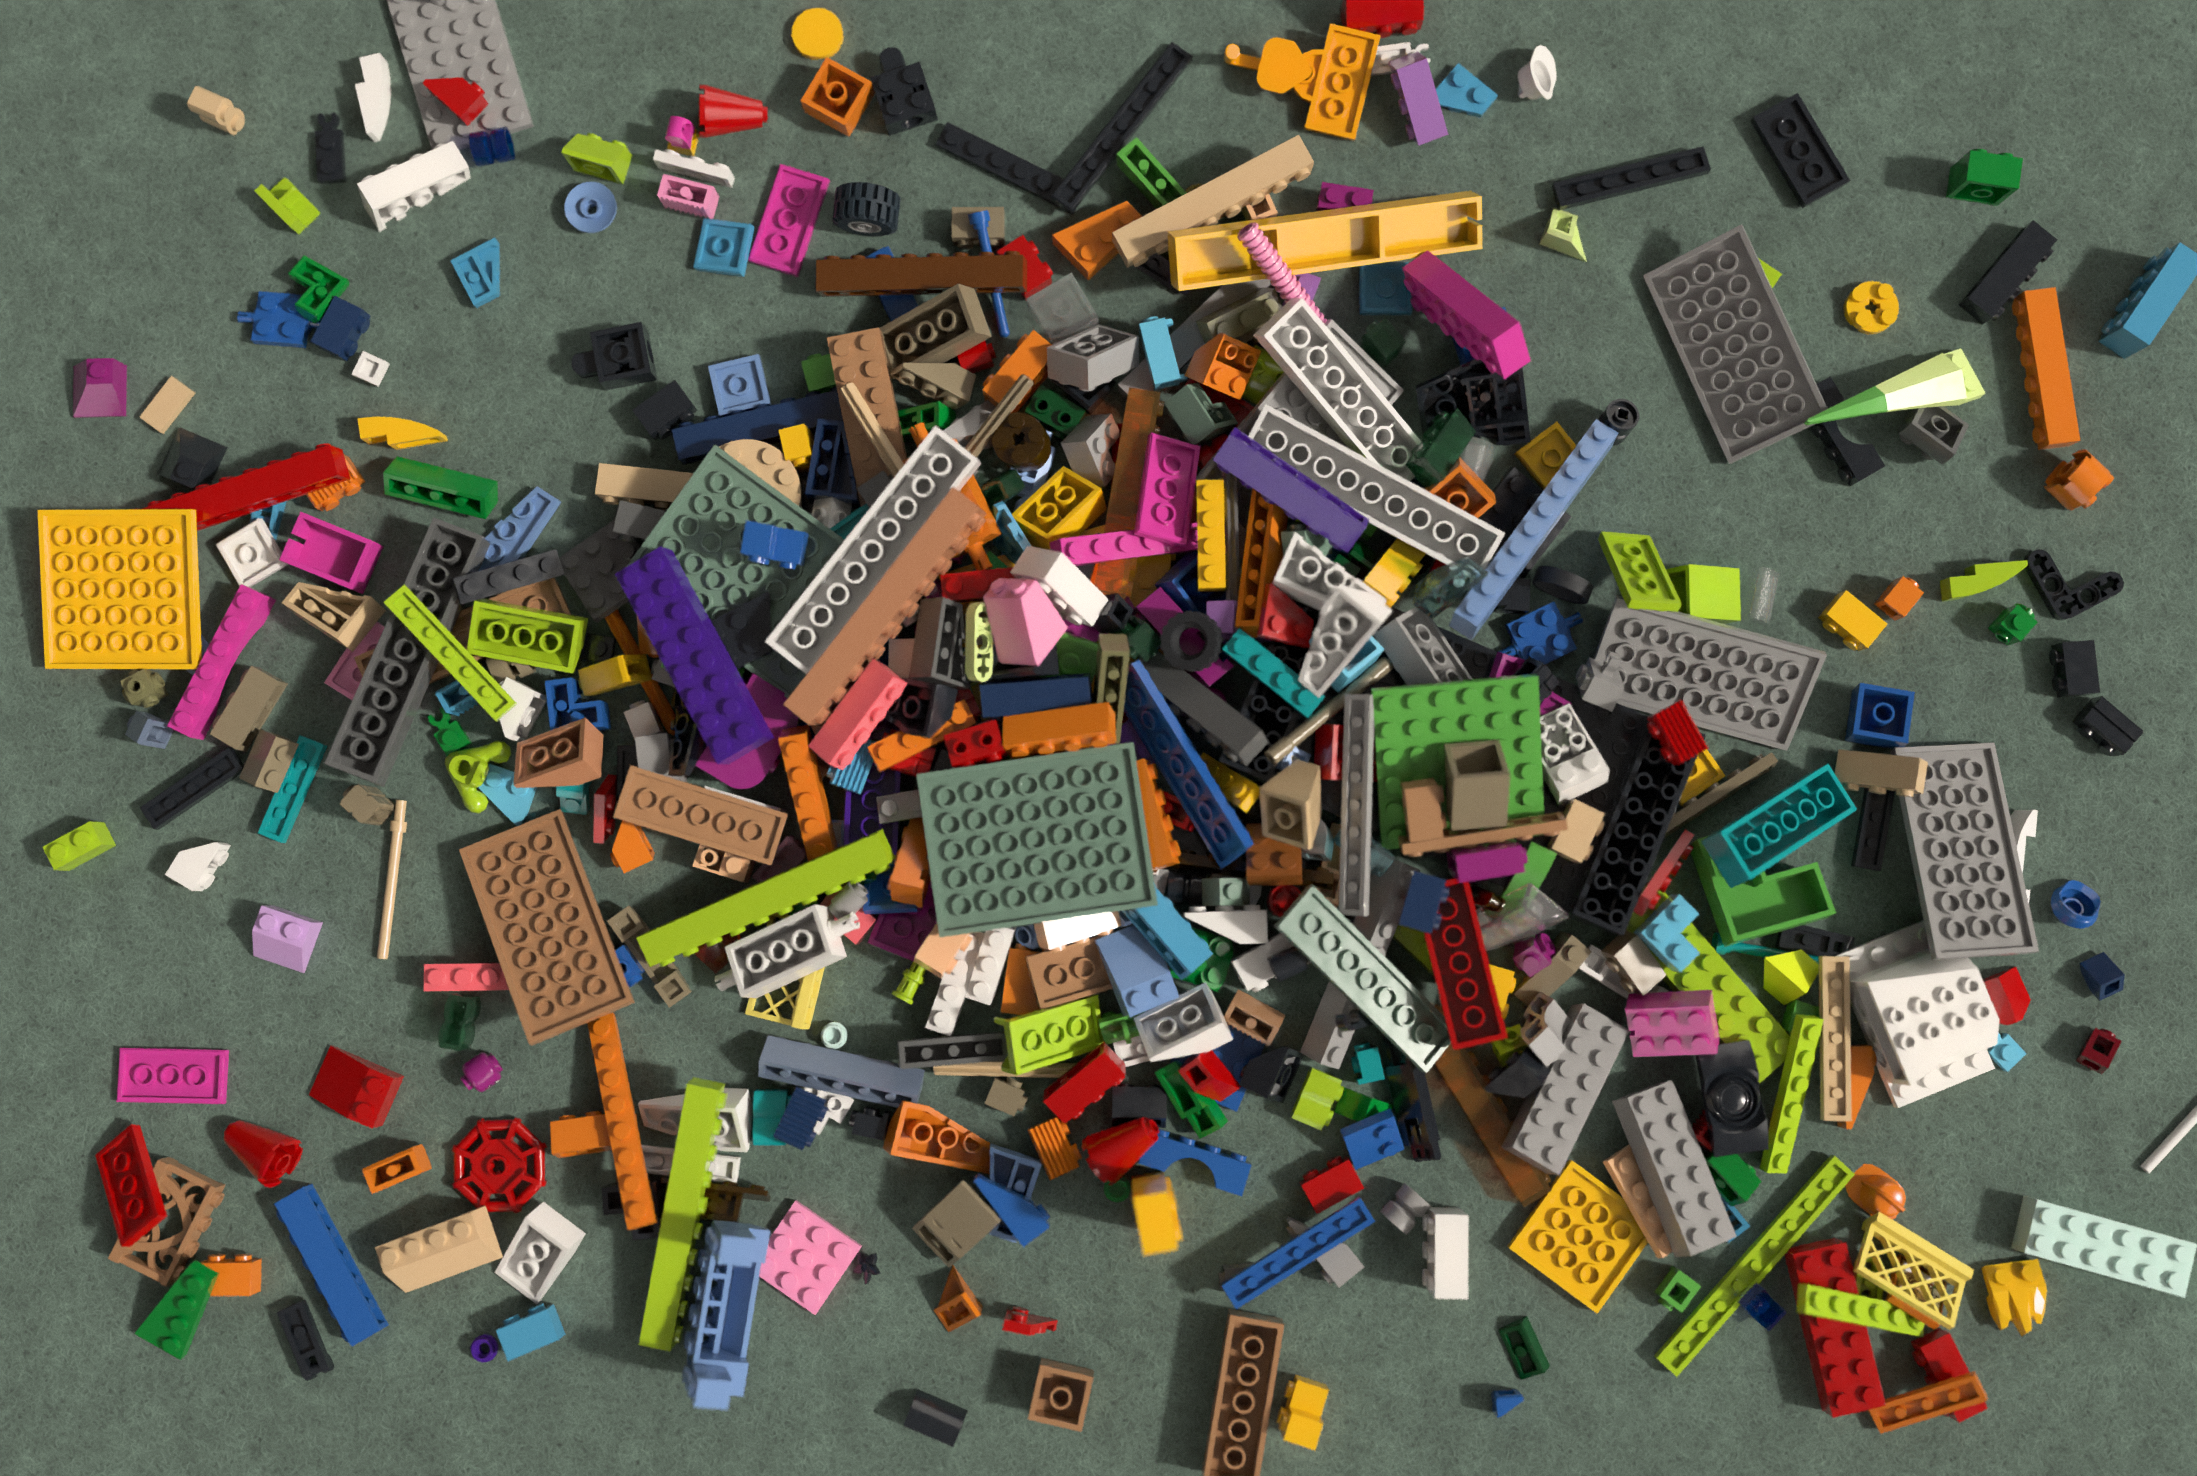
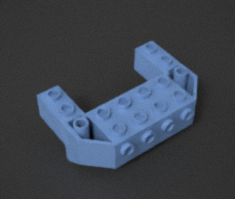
(720, 1364)

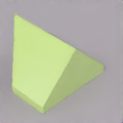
(1563, 235)

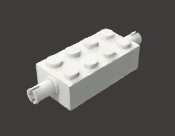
(786, 951)

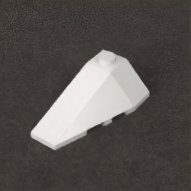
(1342, 630)

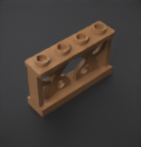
(192, 1225)

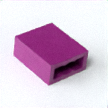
(1486, 860)

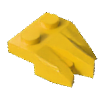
(2016, 1294)

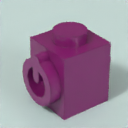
(1534, 953)

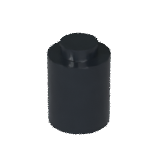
(1288, 963)

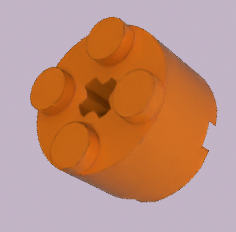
(2078, 481)

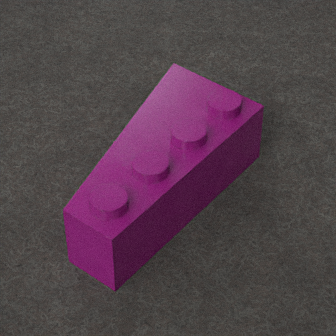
(1157, 611)

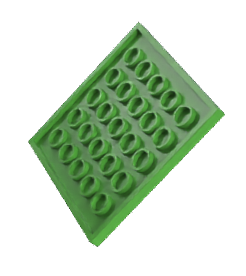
(1421, 718)

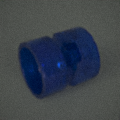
(492, 146)

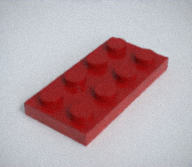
(130, 1185)

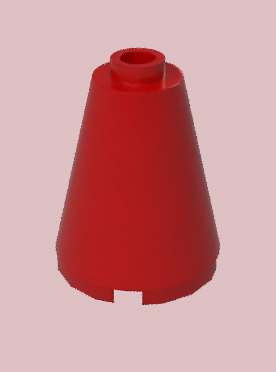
(728, 112)
(1119, 1148)
(263, 1151)

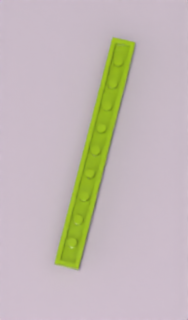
(1754, 1265)

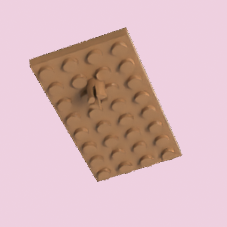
(546, 927)

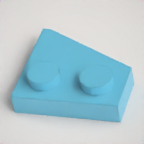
(510, 800)

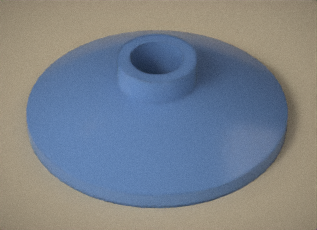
(582, 199)

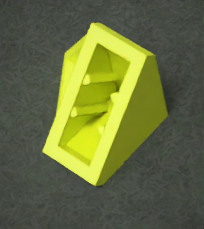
(1789, 975)

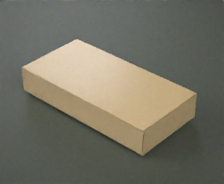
(167, 404)

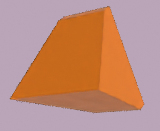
(957, 1302)

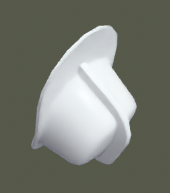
(1538, 75)

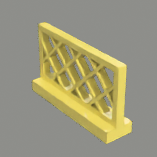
(805, 1001)
(1917, 1252)

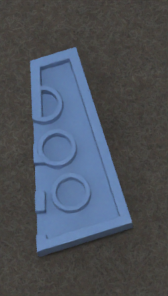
(519, 531)

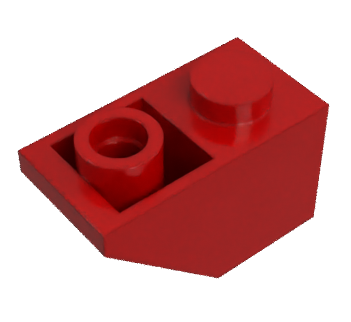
(1209, 1076)

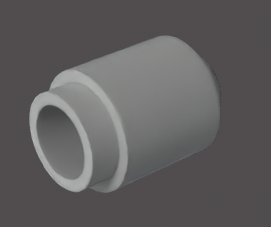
(848, 900)

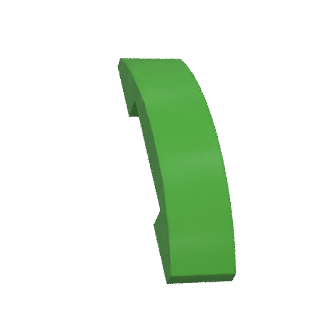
(1536, 869)

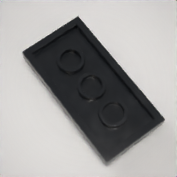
(1800, 150)

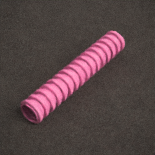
(1273, 266)

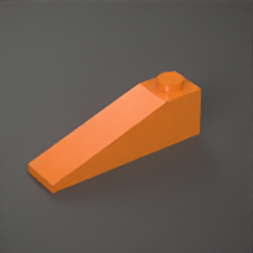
(931, 1137)

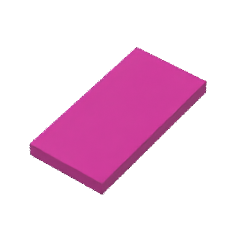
(788, 220)
(1167, 490)
(172, 1075)

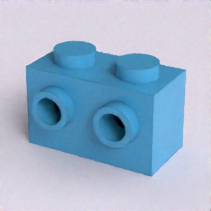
(530, 1332)

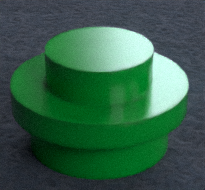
(1118, 1191)

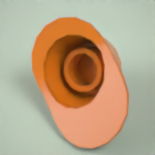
(1876, 1191)

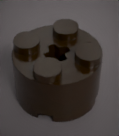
(1012, 432)

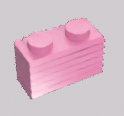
(688, 196)

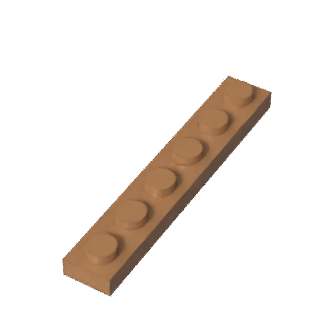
(1518, 828)

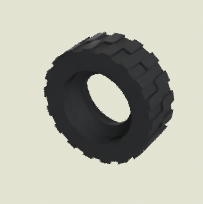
(1175, 628)

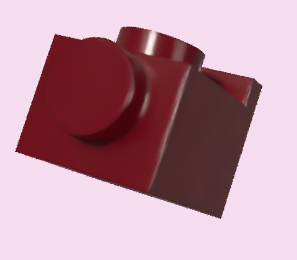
(2095, 1060)

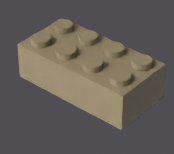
(936, 329)

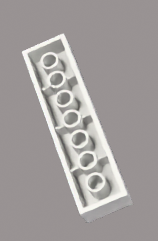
(1337, 387)

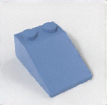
(1135, 971)

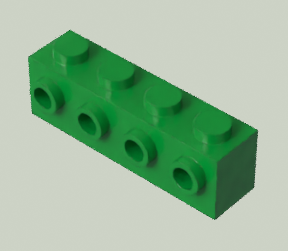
(440, 487)

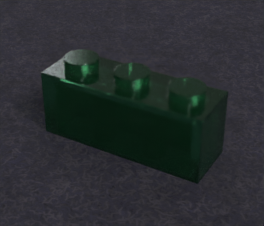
(1440, 447)

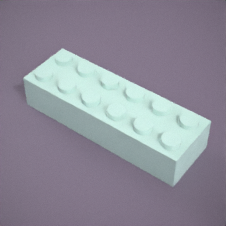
(2104, 1246)

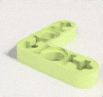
(974, 627)

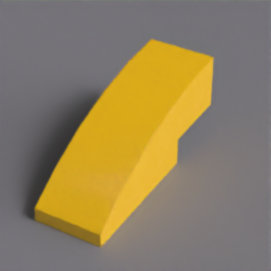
(398, 432)

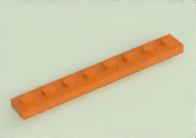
(621, 1122)

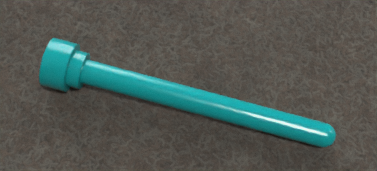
(1749, 949)

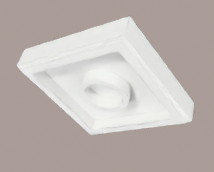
(251, 553)

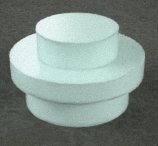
(834, 1035)

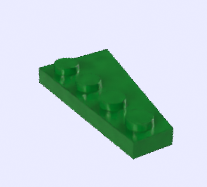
(178, 1314)

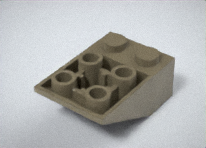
(956, 1223)

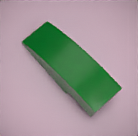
(1200, 1110)

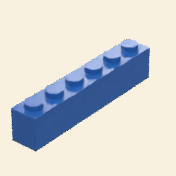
(330, 1265)

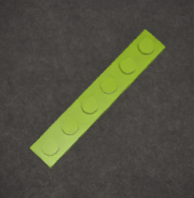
(450, 653)
(1791, 1093)
(1856, 1310)

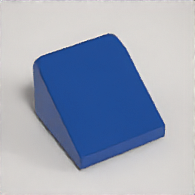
(1505, 1401)

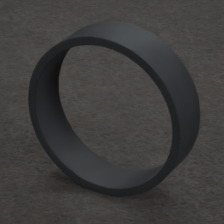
(1562, 584)

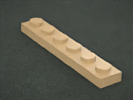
(1835, 1038)

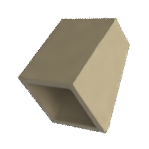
(1476, 785)

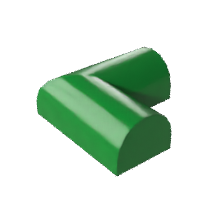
(321, 285)

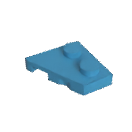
(1465, 93)
(480, 272)
(1012, 541)

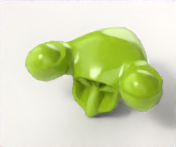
(469, 769)

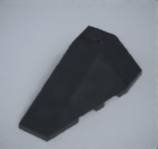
(688, 741)

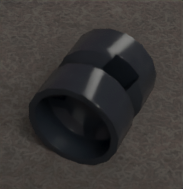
(1620, 416)
(1185, 887)

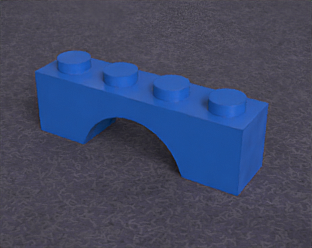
(1228, 1171)

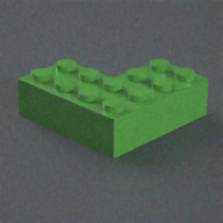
(1764, 902)

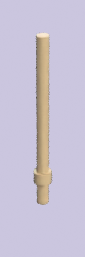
(398, 827)

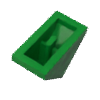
(1359, 1106)

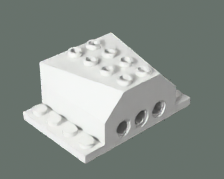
(1920, 1014)

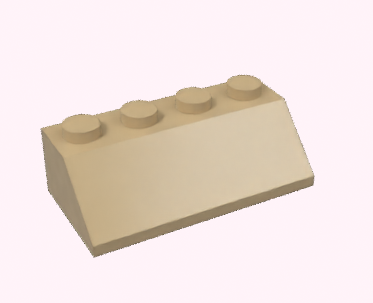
(440, 1250)

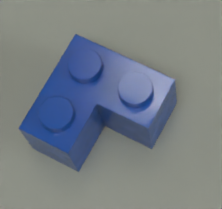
(769, 542)
(567, 707)

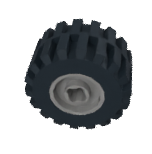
(866, 209)

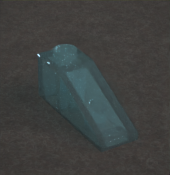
(1447, 585)

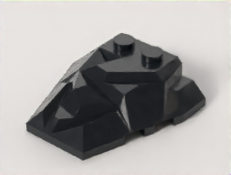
(1485, 399)

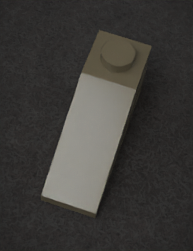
(1565, 962)

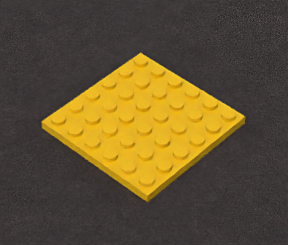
(120, 589)

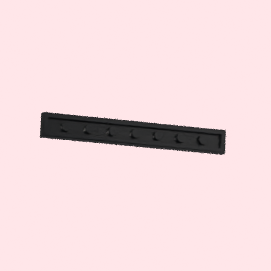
(1121, 128)

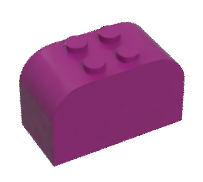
(754, 766)

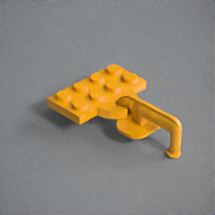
(1337, 78)

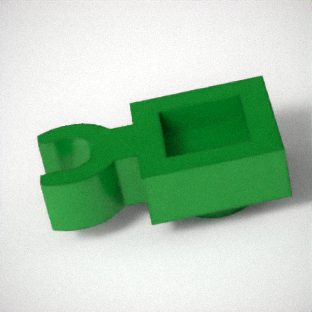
(450, 735)

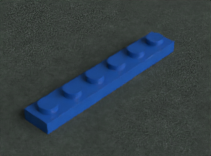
(1297, 1252)

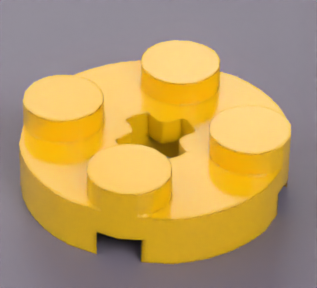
(1882, 296)

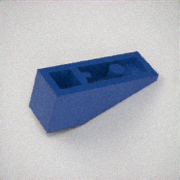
(1016, 1210)

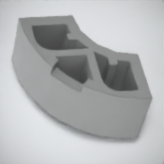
(1545, 1028)

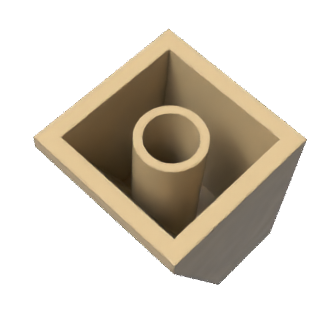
(1292, 804)

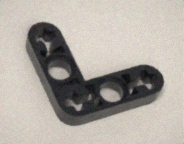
(2062, 593)

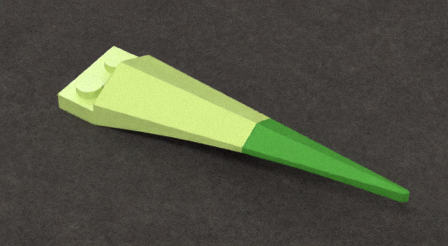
(1934, 383)

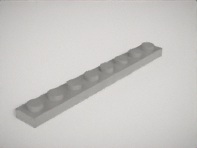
(1356, 805)

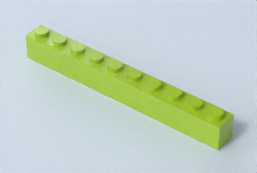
(766, 898)
(682, 1214)

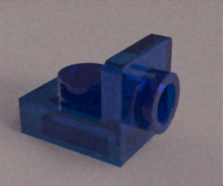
(1762, 1307)

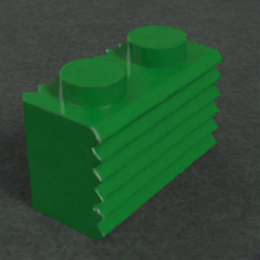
(1732, 1177)

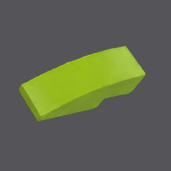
(1979, 579)

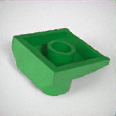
(1215, 968)

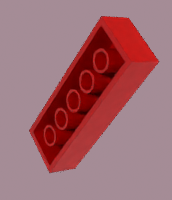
(1464, 972)
(1836, 1349)

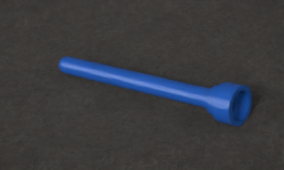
(980, 223)

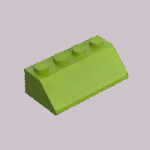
(526, 635)

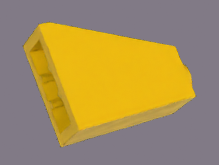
(614, 674)

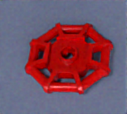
(514, 1163)

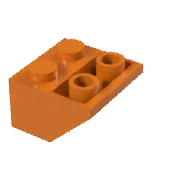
(1224, 365)

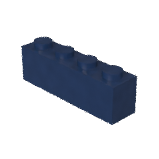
(1034, 694)

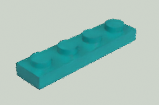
(1271, 672)
(293, 790)

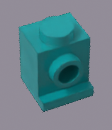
(1367, 1063)

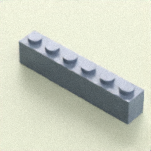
(839, 1072)

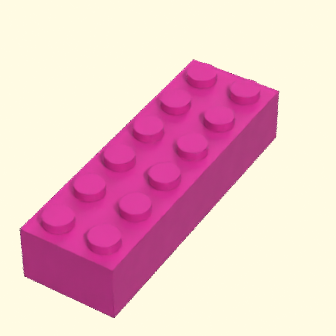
(1466, 315)

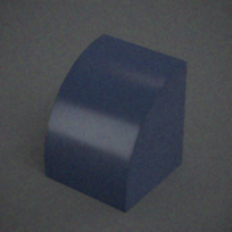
(2102, 976)

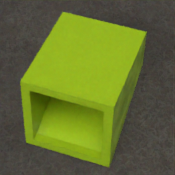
(1708, 591)

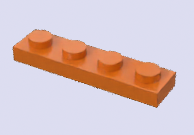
(903, 746)
(1929, 1402)

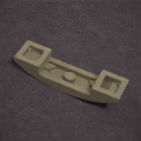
(667, 979)

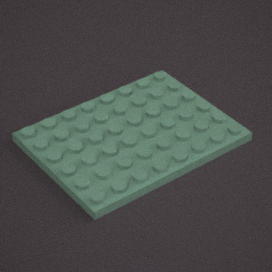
(707, 536)
(1036, 839)

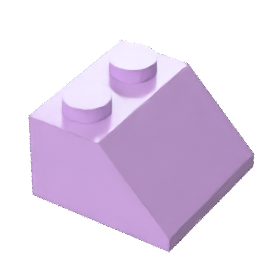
(284, 937)

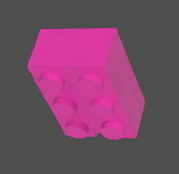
(332, 553)
(1672, 1023)

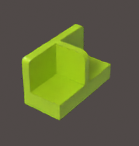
(289, 204)

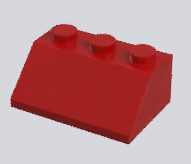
(1383, 16)

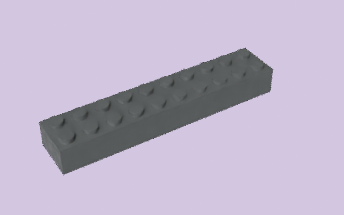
(401, 663)

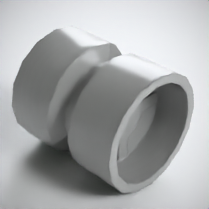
(1405, 1208)

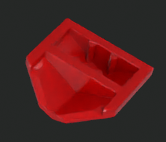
(2008, 995)

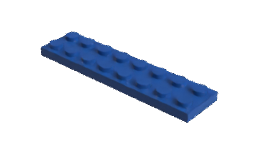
(1183, 768)

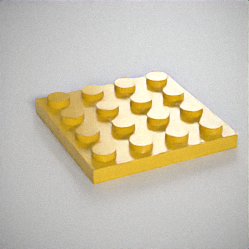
(1581, 1236)

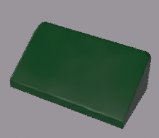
(1524, 1348)

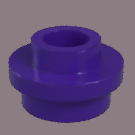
(476, 1350)

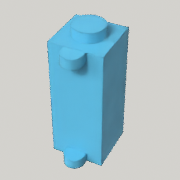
(1160, 353)

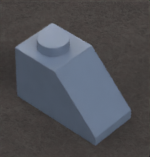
(148, 730)

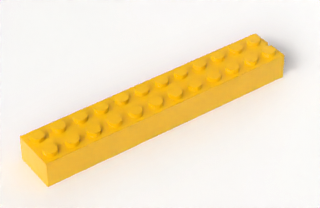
(1329, 239)

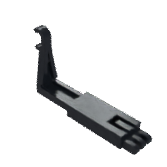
(1408, 1093)

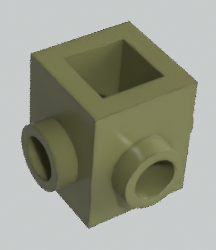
(143, 688)

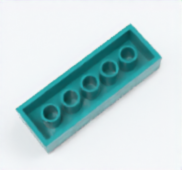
(1779, 826)

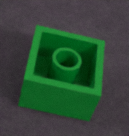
(1984, 177)

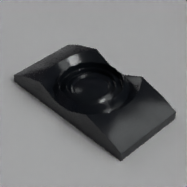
(1732, 1099)

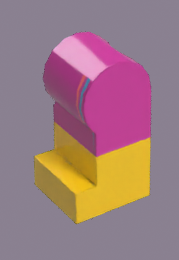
(681, 136)

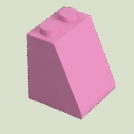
(1022, 621)

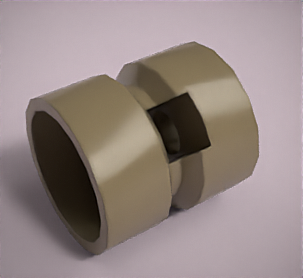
(501, 669)

